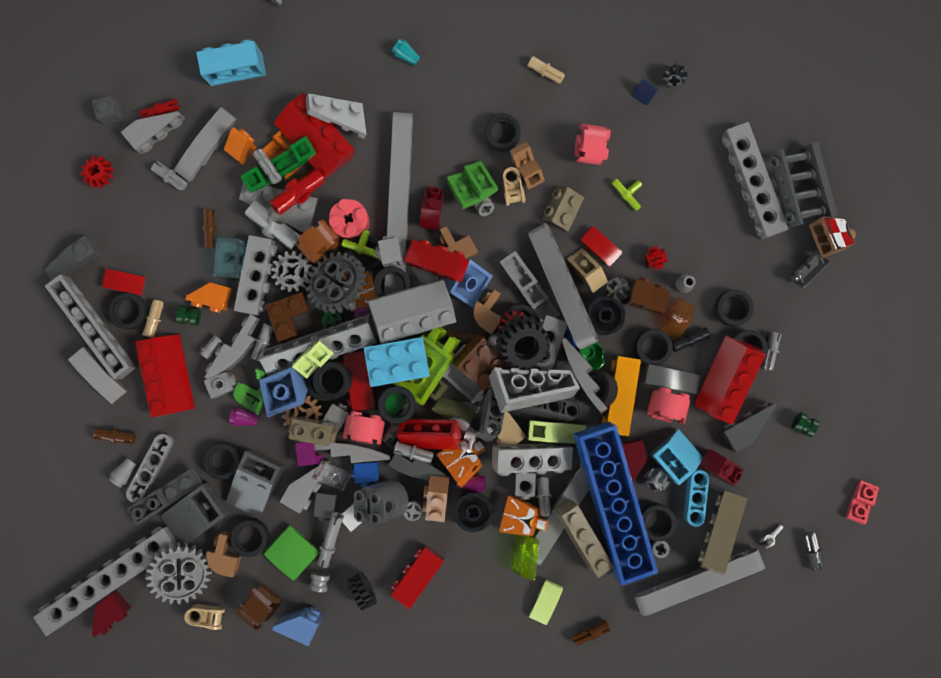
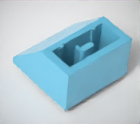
(677, 457)

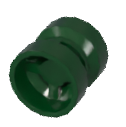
(188, 315)
(330, 319)
(805, 424)

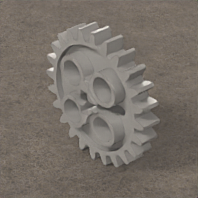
(159, 574)

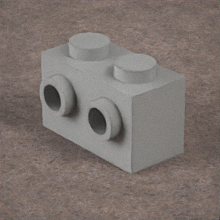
(390, 251)

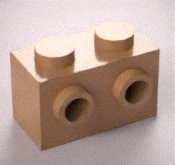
(436, 498)

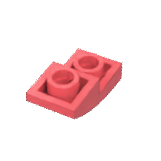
(861, 502)

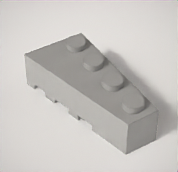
(531, 387)

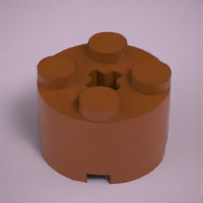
(318, 241)

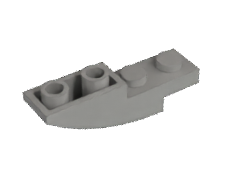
(230, 356)

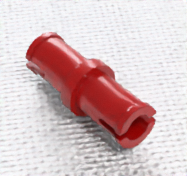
(160, 109)

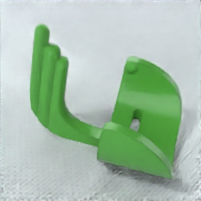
(241, 394)

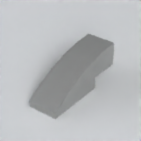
(96, 375)

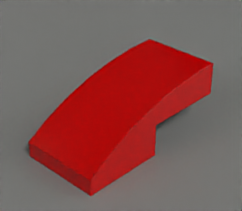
(600, 245)
(123, 282)

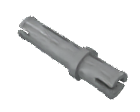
(328, 546)

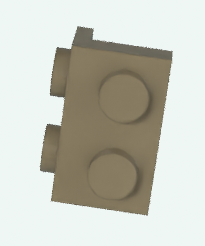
(563, 207)

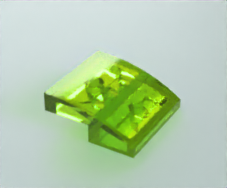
(525, 556)

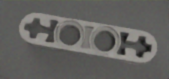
(147, 466)

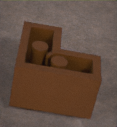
(647, 296)
(283, 314)

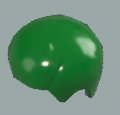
(593, 355)

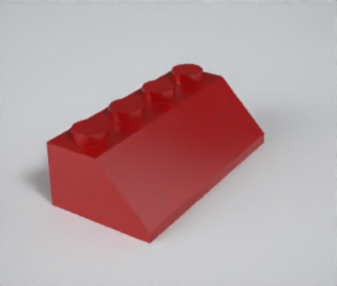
(329, 144)
(165, 375)
(729, 379)

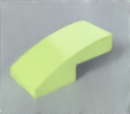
(312, 358)
(546, 602)

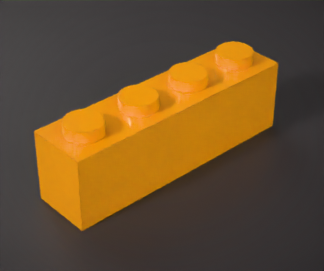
(626, 375)

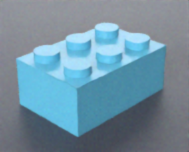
(231, 63)
(396, 362)

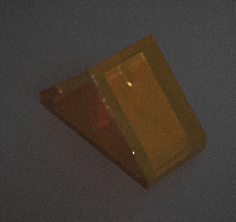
(678, 319)

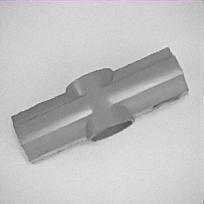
(272, 225)

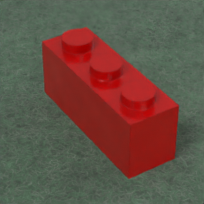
(437, 260)
(361, 394)
(430, 434)
(416, 576)

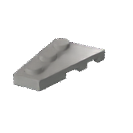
(339, 111)

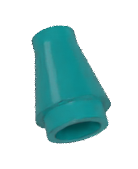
(405, 52)

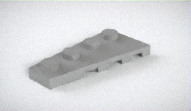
(298, 216)

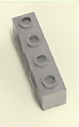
(250, 265)
(558, 327)
(504, 454)

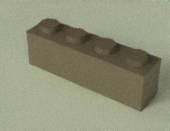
(723, 532)
(583, 538)

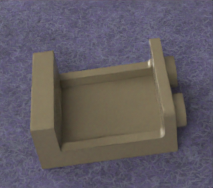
(313, 431)

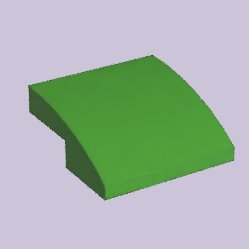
(472, 185)
(291, 552)

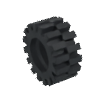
(361, 591)

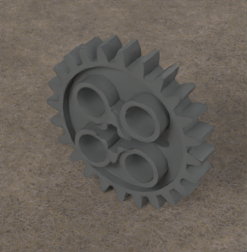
(325, 297)

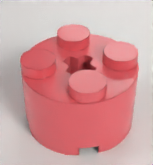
(591, 144)
(345, 209)
(668, 406)
(363, 428)

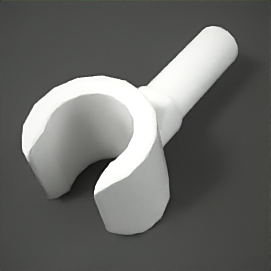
(470, 438)
(771, 538)

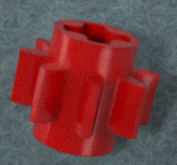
(655, 258)

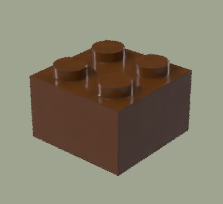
(478, 361)

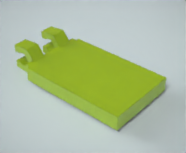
(438, 358)

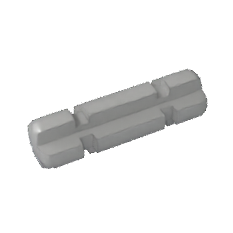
(267, 166)

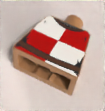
(832, 235)

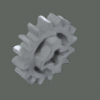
(298, 267)

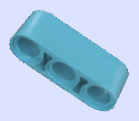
(700, 505)

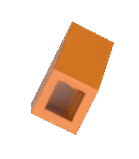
(240, 145)
(212, 295)

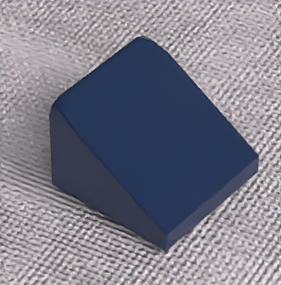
(644, 92)

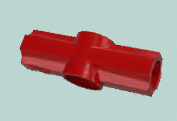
(297, 191)

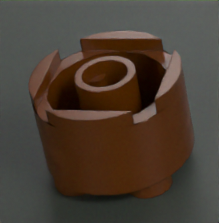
(259, 607)

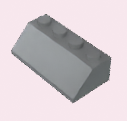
(412, 311)

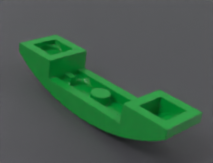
(284, 164)

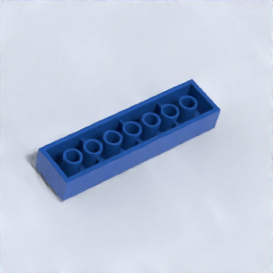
(615, 502)

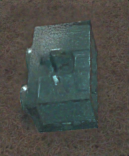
(226, 249)

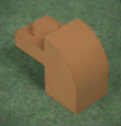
(526, 165)
(464, 245)
(484, 316)
(220, 560)

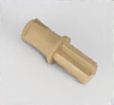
(546, 70)
(153, 318)

